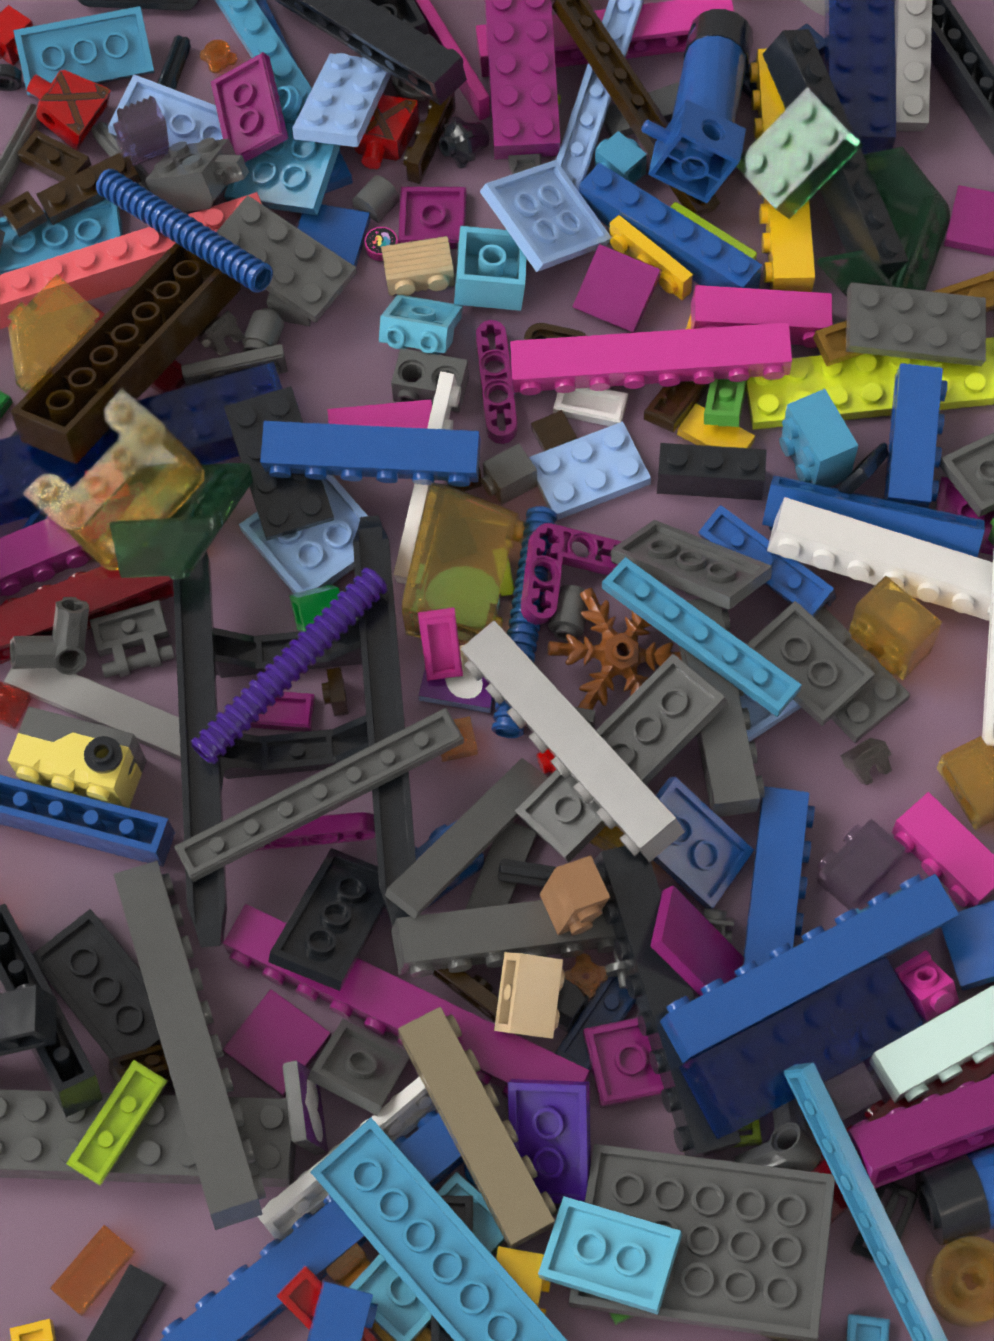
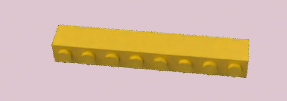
(786, 240)

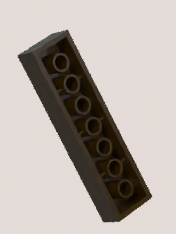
(122, 352)

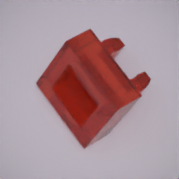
(12, 704)

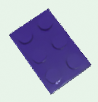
(553, 1133)

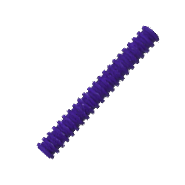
(289, 665)

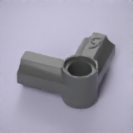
(48, 651)
(789, 1145)

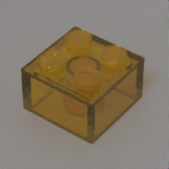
(894, 628)

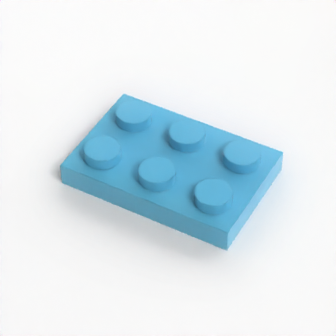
(610, 1255)

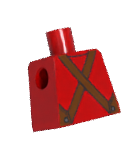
(69, 105)
(388, 130)

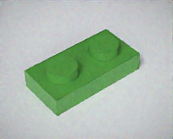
(724, 403)

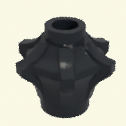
(463, 140)

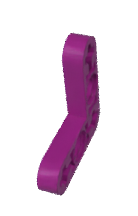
(557, 554)

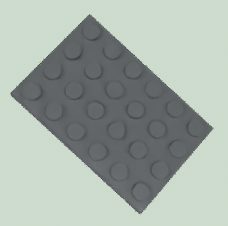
(747, 1244)

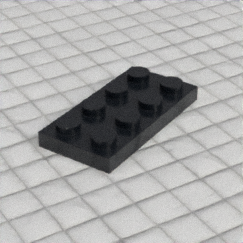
(281, 503)
(331, 921)
(100, 986)

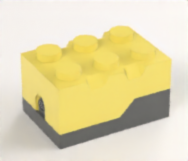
(52, 755)

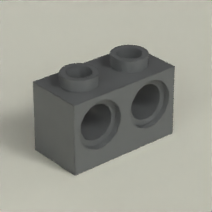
(427, 369)

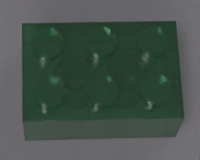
(798, 153)

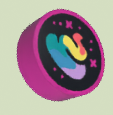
(376, 238)

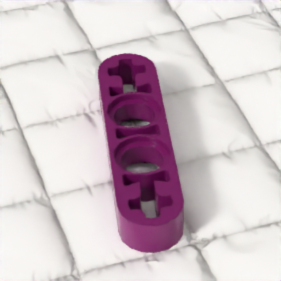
(496, 381)
(328, 830)

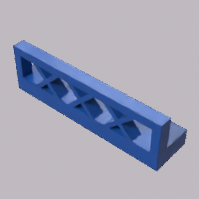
(788, 576)

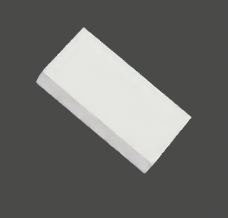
(592, 406)

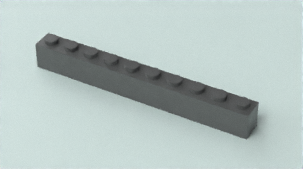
(188, 1047)

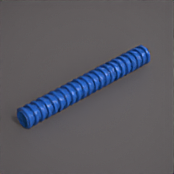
(185, 230)
(521, 631)

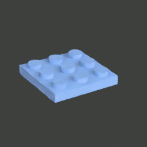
(545, 215)
(315, 554)

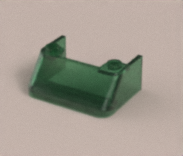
(917, 215)
(179, 543)

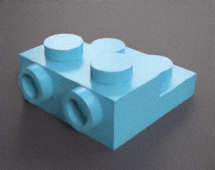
(419, 324)

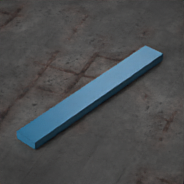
(864, 1203)

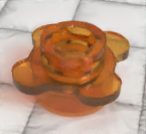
(218, 55)
(596, 975)

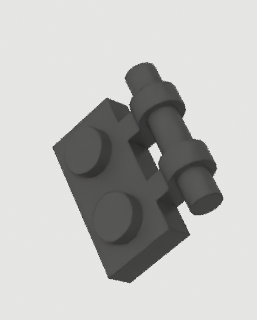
(130, 629)

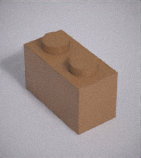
(574, 896)

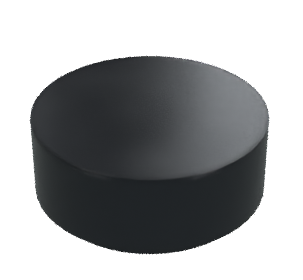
(10, 77)

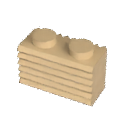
(418, 266)

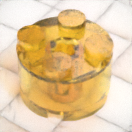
(949, 1293)

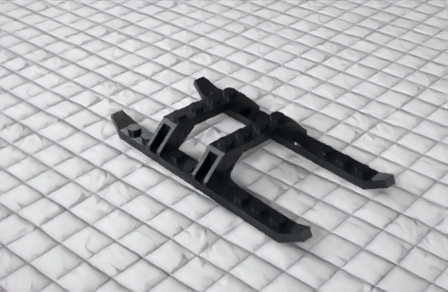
(212, 651)

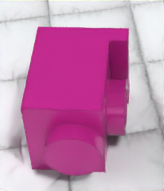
(927, 986)

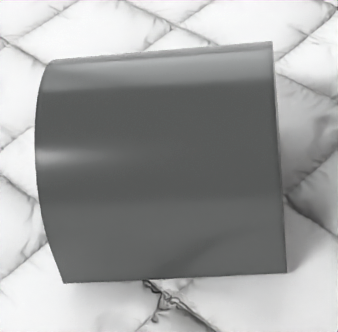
(376, 198)

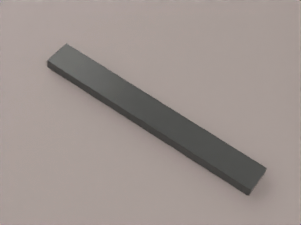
(319, 794)

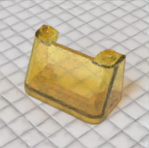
(460, 560)

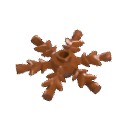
(606, 651)

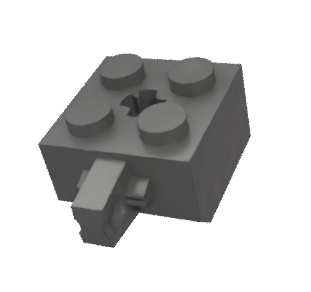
(196, 173)

